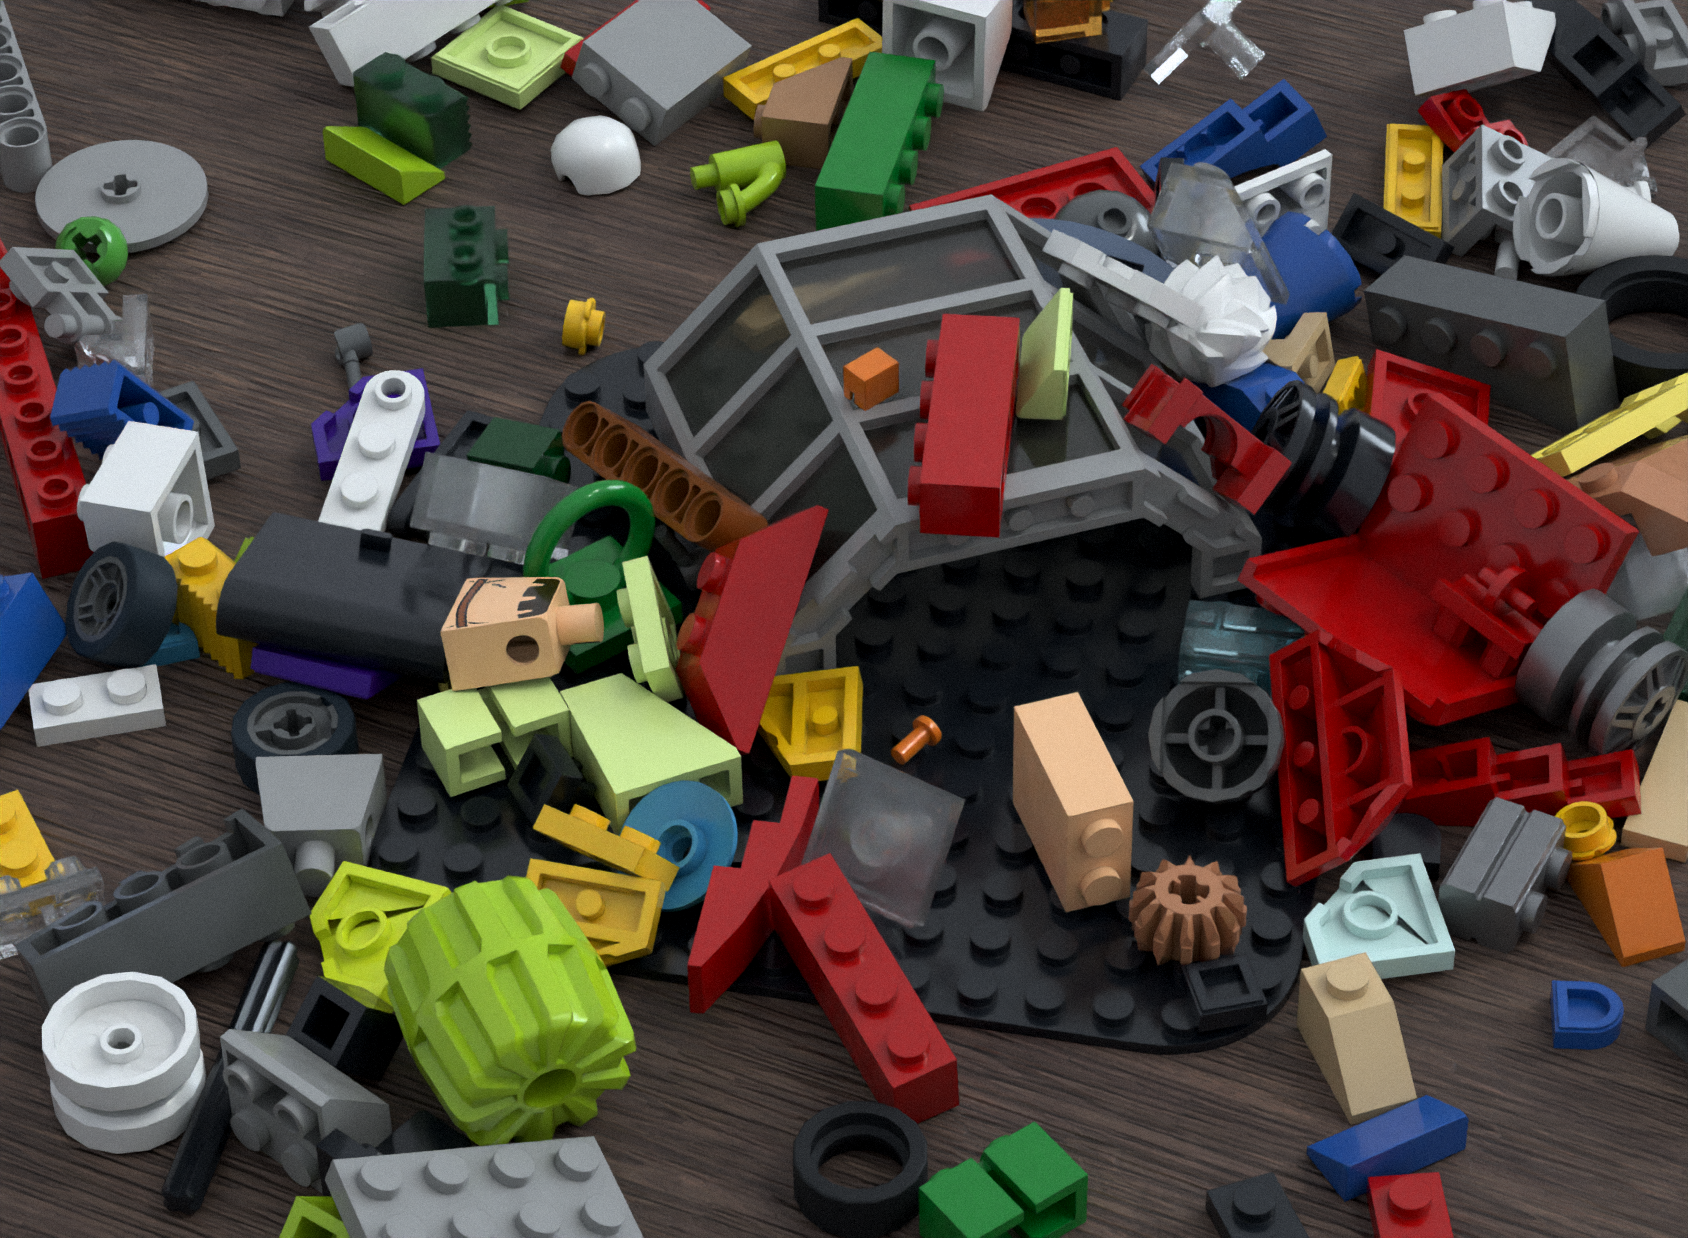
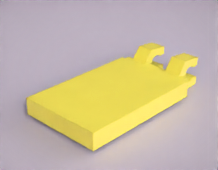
(1645, 413)

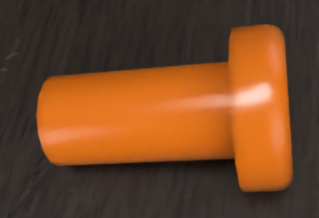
(924, 733)

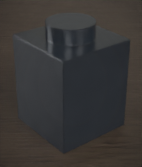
(347, 1028)

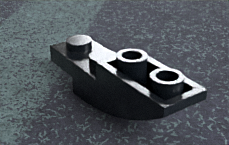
(1608, 72)

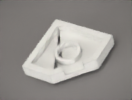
(1127, 287)

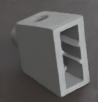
(322, 811)

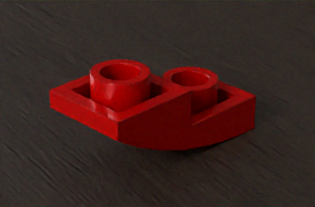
(1458, 115)

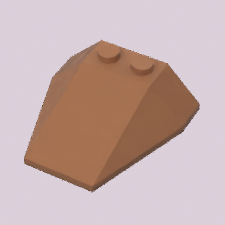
(1649, 486)

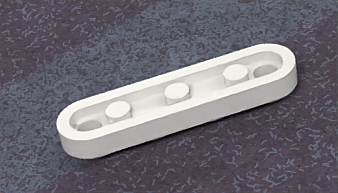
(376, 453)

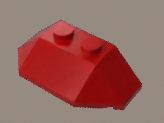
(744, 622)
(1342, 751)

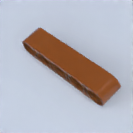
(676, 488)

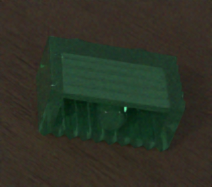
(412, 109)

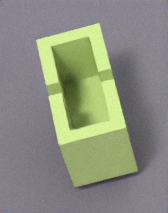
(465, 723)

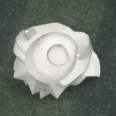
(1229, 330)

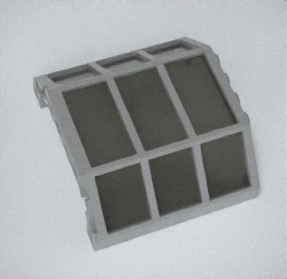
(762, 409)

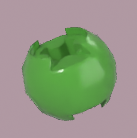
(105, 235)

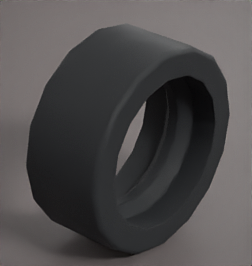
(859, 1127)

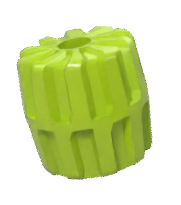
(508, 1011)

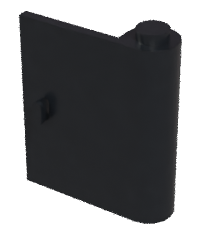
(346, 595)

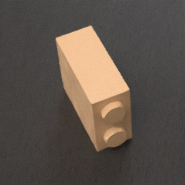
(1072, 802)

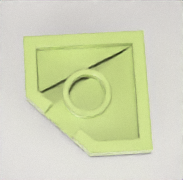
(653, 630)

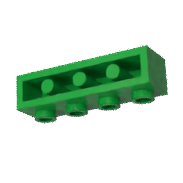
(878, 141)

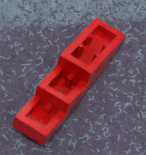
(1461, 778)
(737, 900)

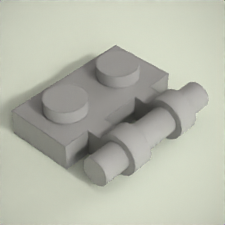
(64, 287)

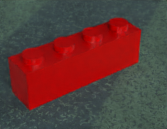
(967, 427)
(863, 990)

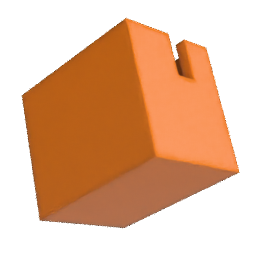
(871, 378)

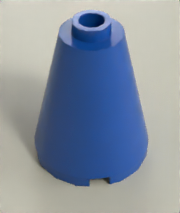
(1314, 271)

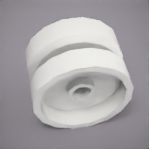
(124, 1062)

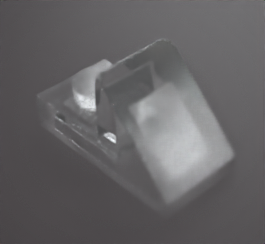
(128, 344)

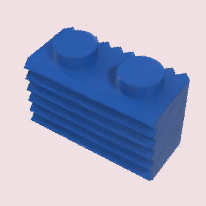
(101, 400)

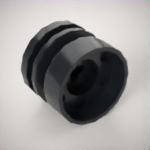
(1334, 460)

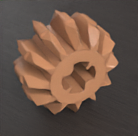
(1187, 912)

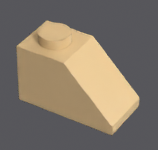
(1355, 1036)

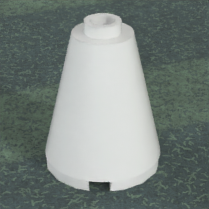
(1585, 221)

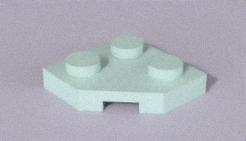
(1387, 913)

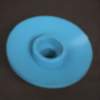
(682, 817)

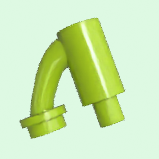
(753, 167)

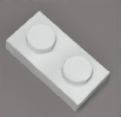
(96, 705)

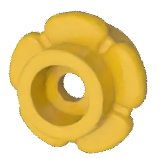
(583, 325)
(1587, 830)

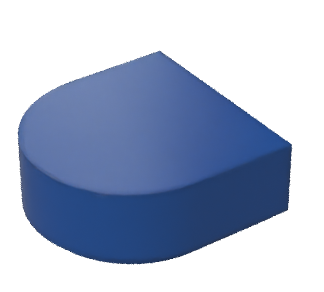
(1584, 1015)

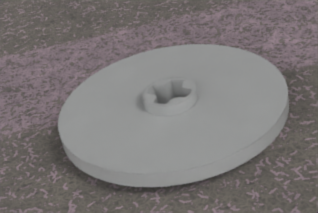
(135, 184)

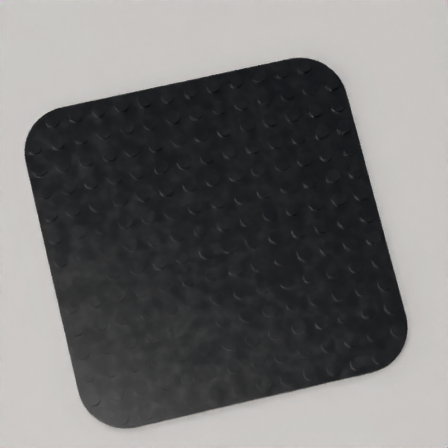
(964, 649)

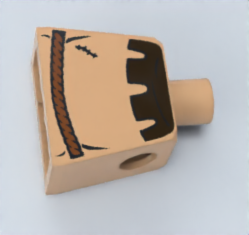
(514, 630)

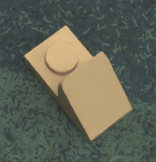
(1305, 350)

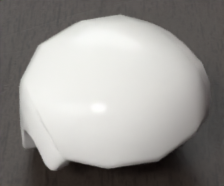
(596, 155)

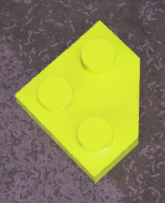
(363, 917)

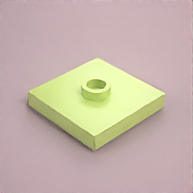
(506, 56)

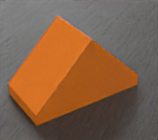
(1630, 903)

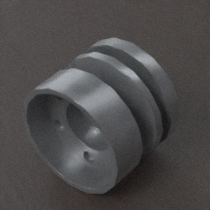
(1601, 674)

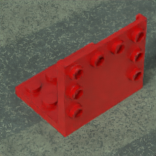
(1446, 510)

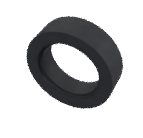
(1637, 286)

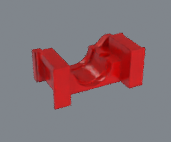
(1238, 460)

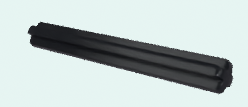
(211, 1119)

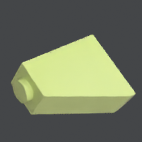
(641, 742)

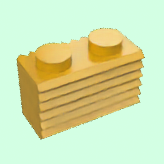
(200, 577)

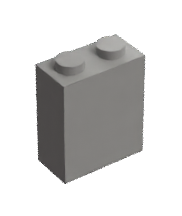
(659, 64)

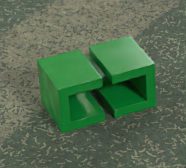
(1017, 1184)

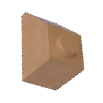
(806, 112)

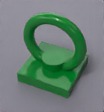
(597, 569)

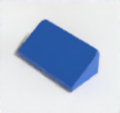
(1390, 1144)

